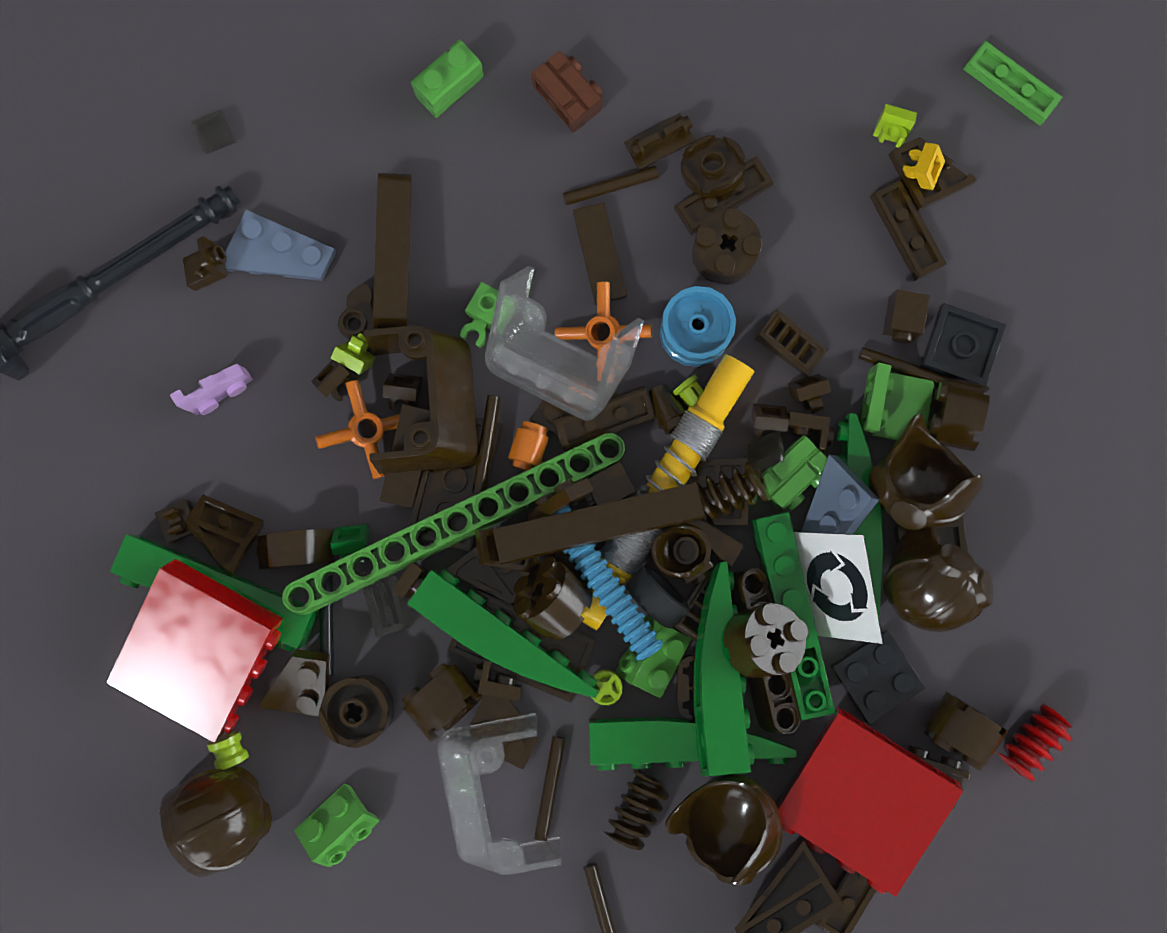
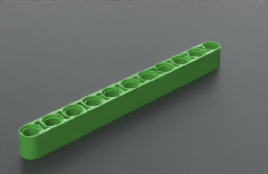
(438, 523)

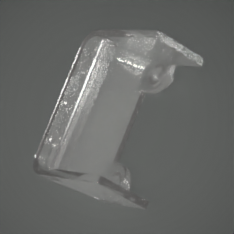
(548, 365)
(463, 757)

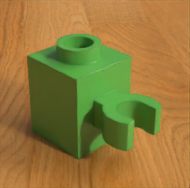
(481, 312)

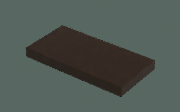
(447, 487)
(575, 647)

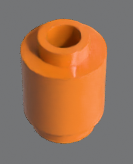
(528, 446)

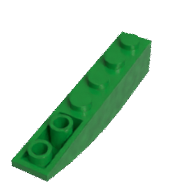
(857, 457)
(782, 565)
(493, 635)
(719, 687)
(660, 740)

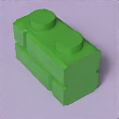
(447, 78)
(792, 476)

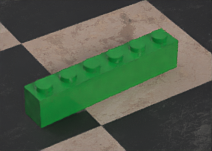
(142, 558)

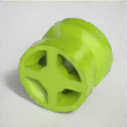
(607, 695)
(228, 750)

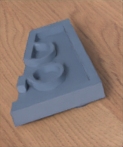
(270, 248)
(839, 501)

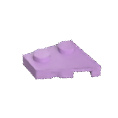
(213, 389)

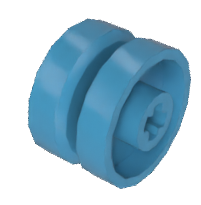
(702, 308)

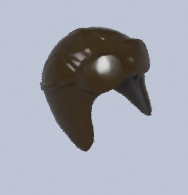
(923, 480)
(936, 583)
(214, 820)
(729, 827)

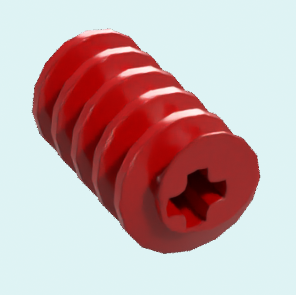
(1036, 742)

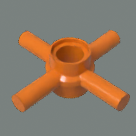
(603, 316)
(351, 432)

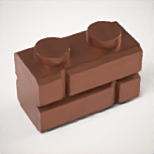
(567, 90)

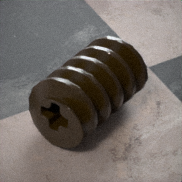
(732, 491)
(638, 811)

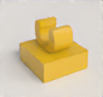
(928, 166)

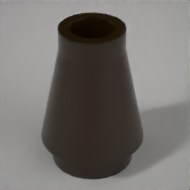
(666, 408)

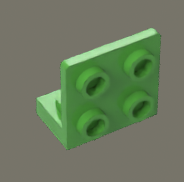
(892, 401)

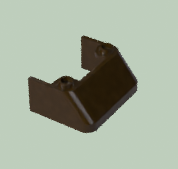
(451, 433)

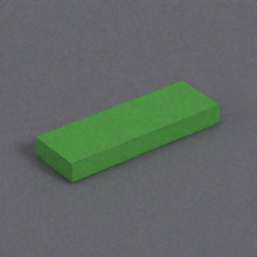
(1012, 83)

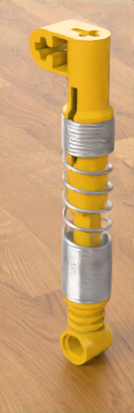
(692, 443)

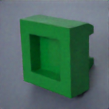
(349, 539)

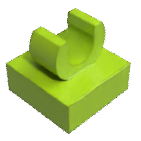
(894, 124)
(354, 354)

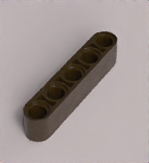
(392, 250)
(782, 696)

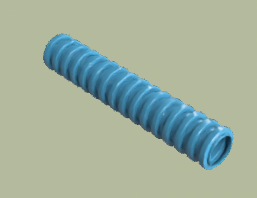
(614, 599)

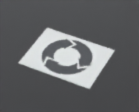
(839, 585)

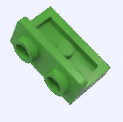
(657, 670)
(335, 827)

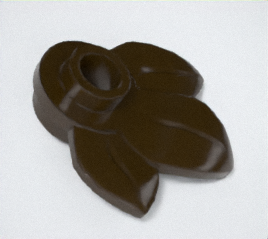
(358, 307)

